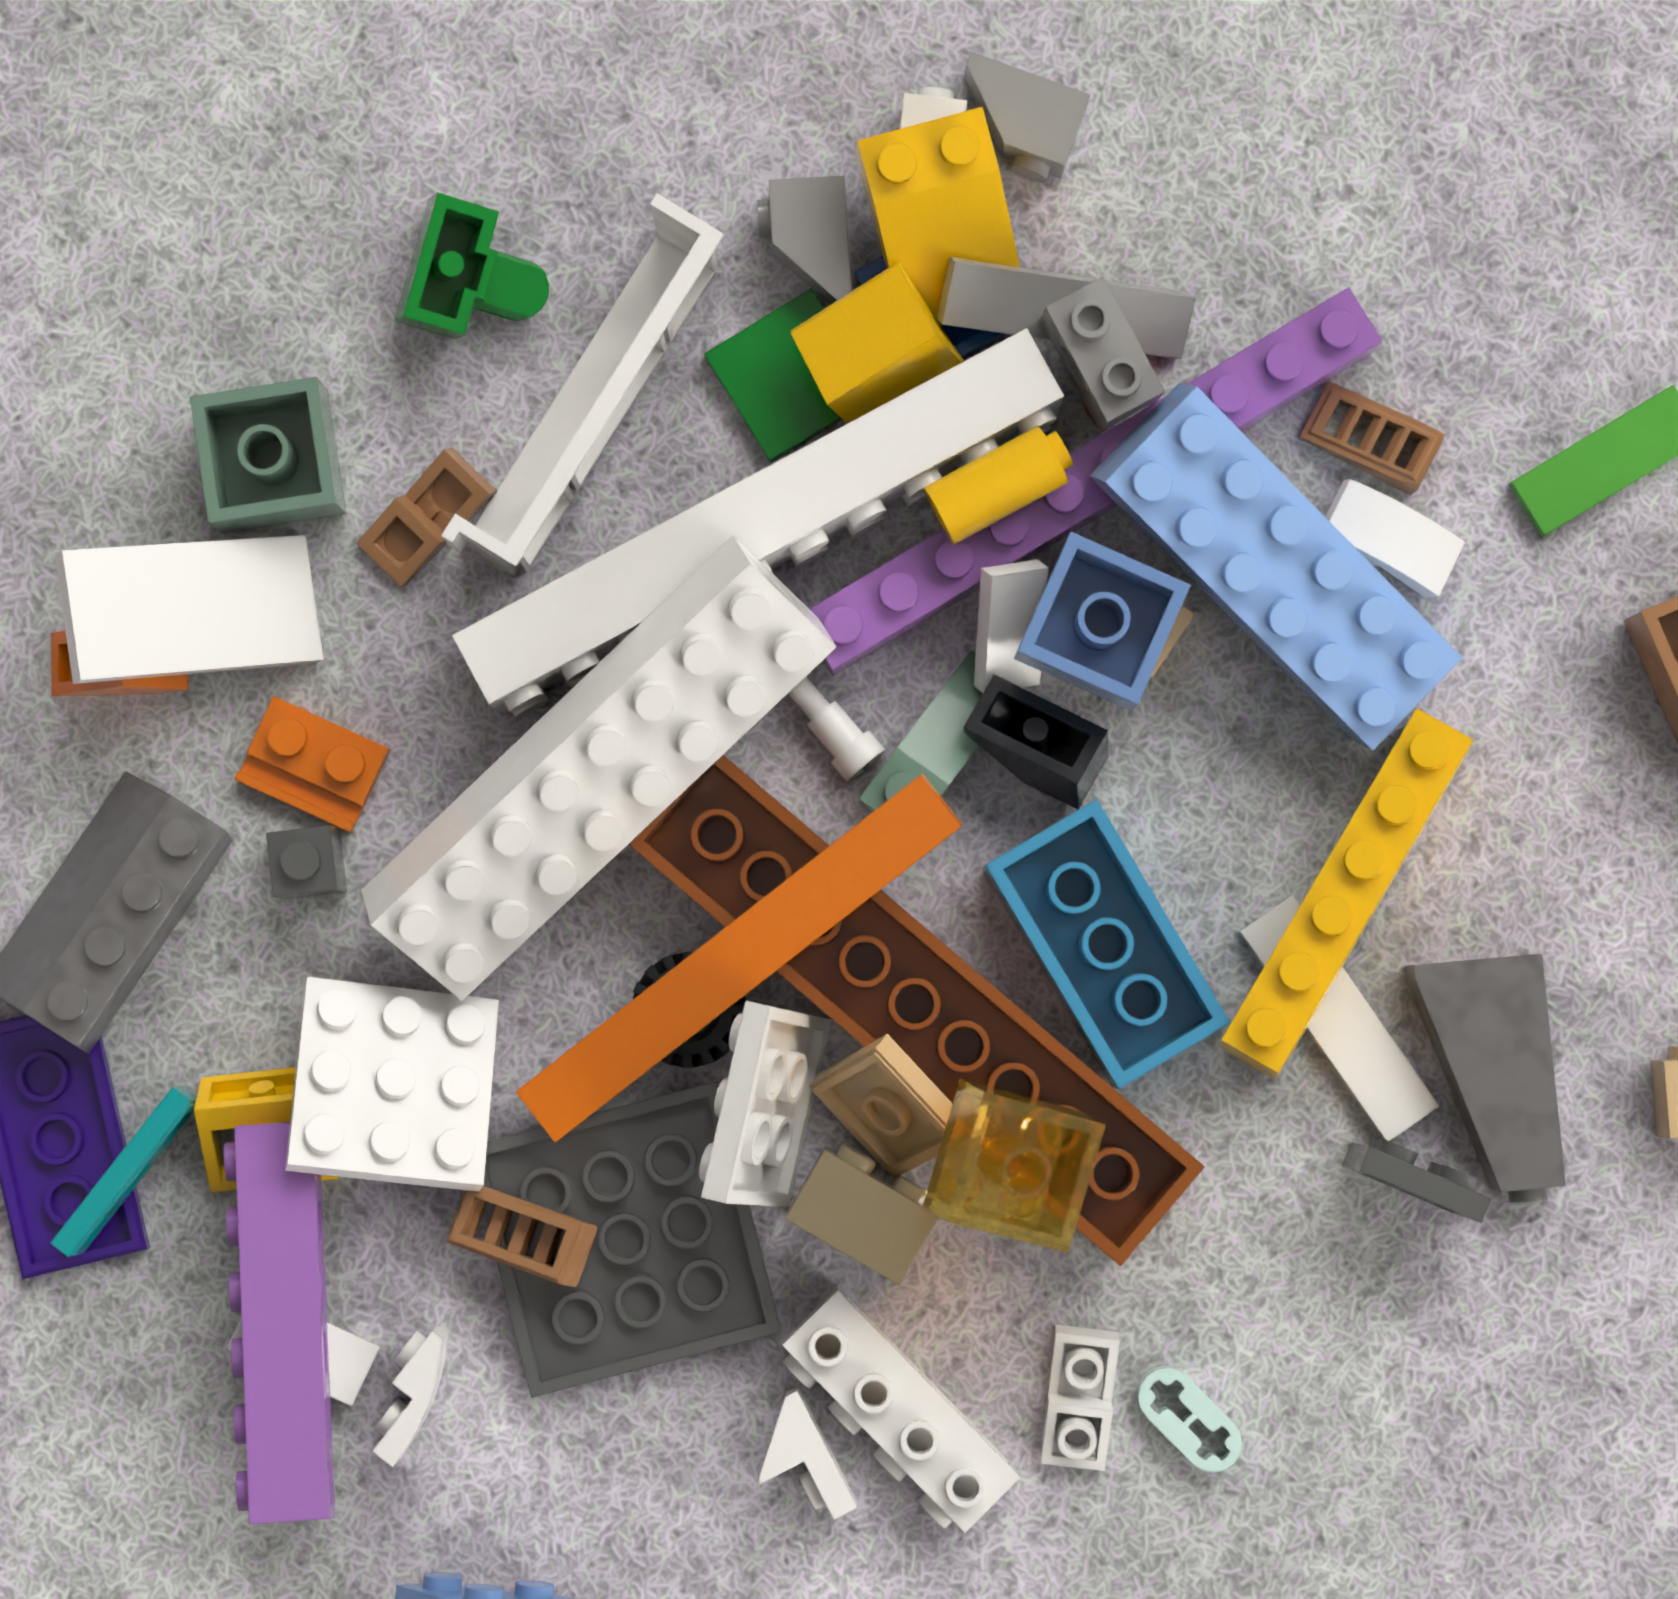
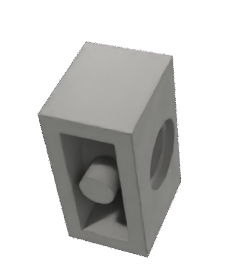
(1101, 354)

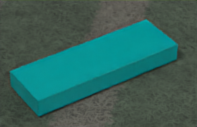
(125, 1172)

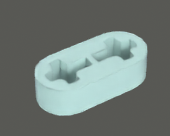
(1178, 1429)

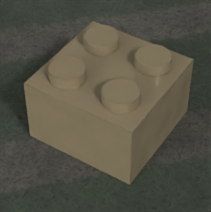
(863, 1213)

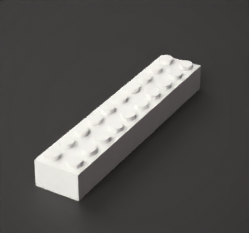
(774, 513)

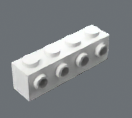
(900, 1410)

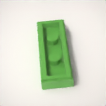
(1600, 463)

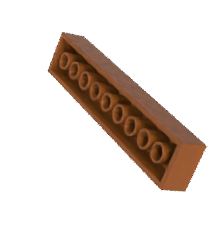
(894, 977)

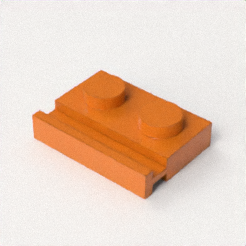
(312, 764)

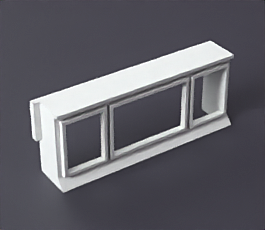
(595, 393)

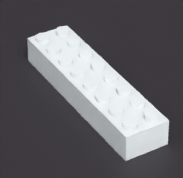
(596, 769)

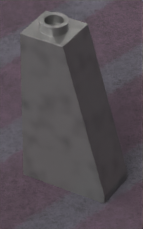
(1498, 1060)

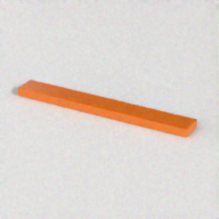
(739, 957)

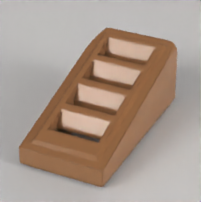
(1382, 468)
(572, 1251)

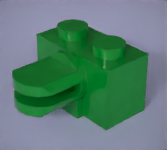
(459, 272)

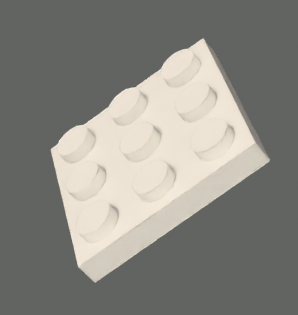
(392, 1085)
(763, 1106)

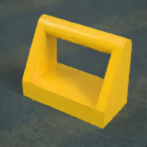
(237, 1101)

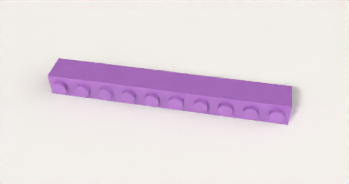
(941, 574)

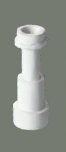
(837, 731)

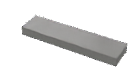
(1014, 298)

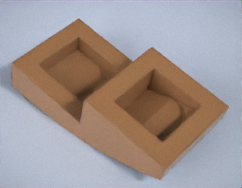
(412, 525)

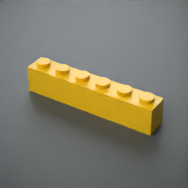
(1346, 894)

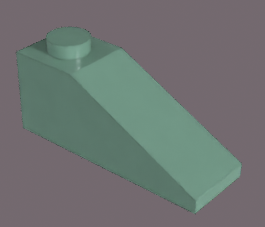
(934, 743)

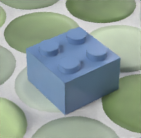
(1102, 621)

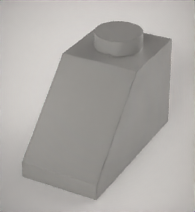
(1027, 116)
(810, 231)

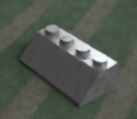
(109, 910)

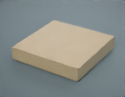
(886, 1104)

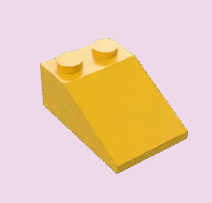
(937, 198)

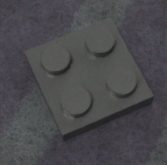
(1438, 1185)

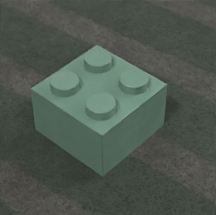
(268, 455)

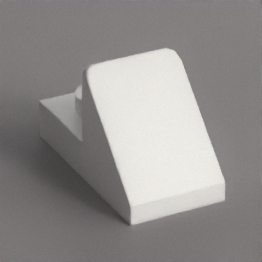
(800, 1440)

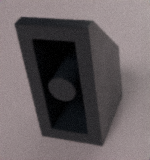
(1039, 741)

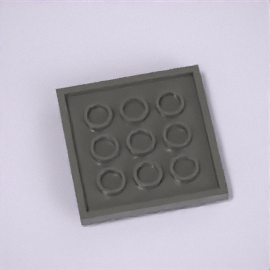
(664, 1266)

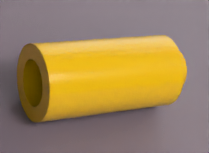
(999, 483)

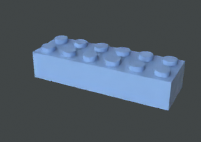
(1275, 565)

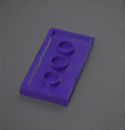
(57, 1144)

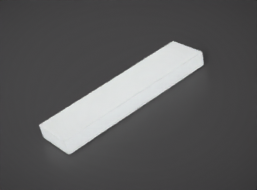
(1353, 1040)

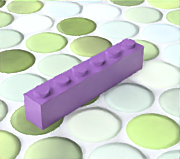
(282, 1331)

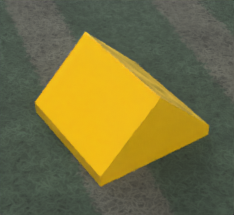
(874, 345)

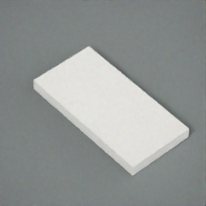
(188, 608)

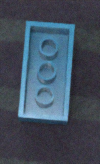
(1106, 945)

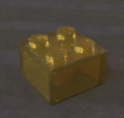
(1014, 1166)

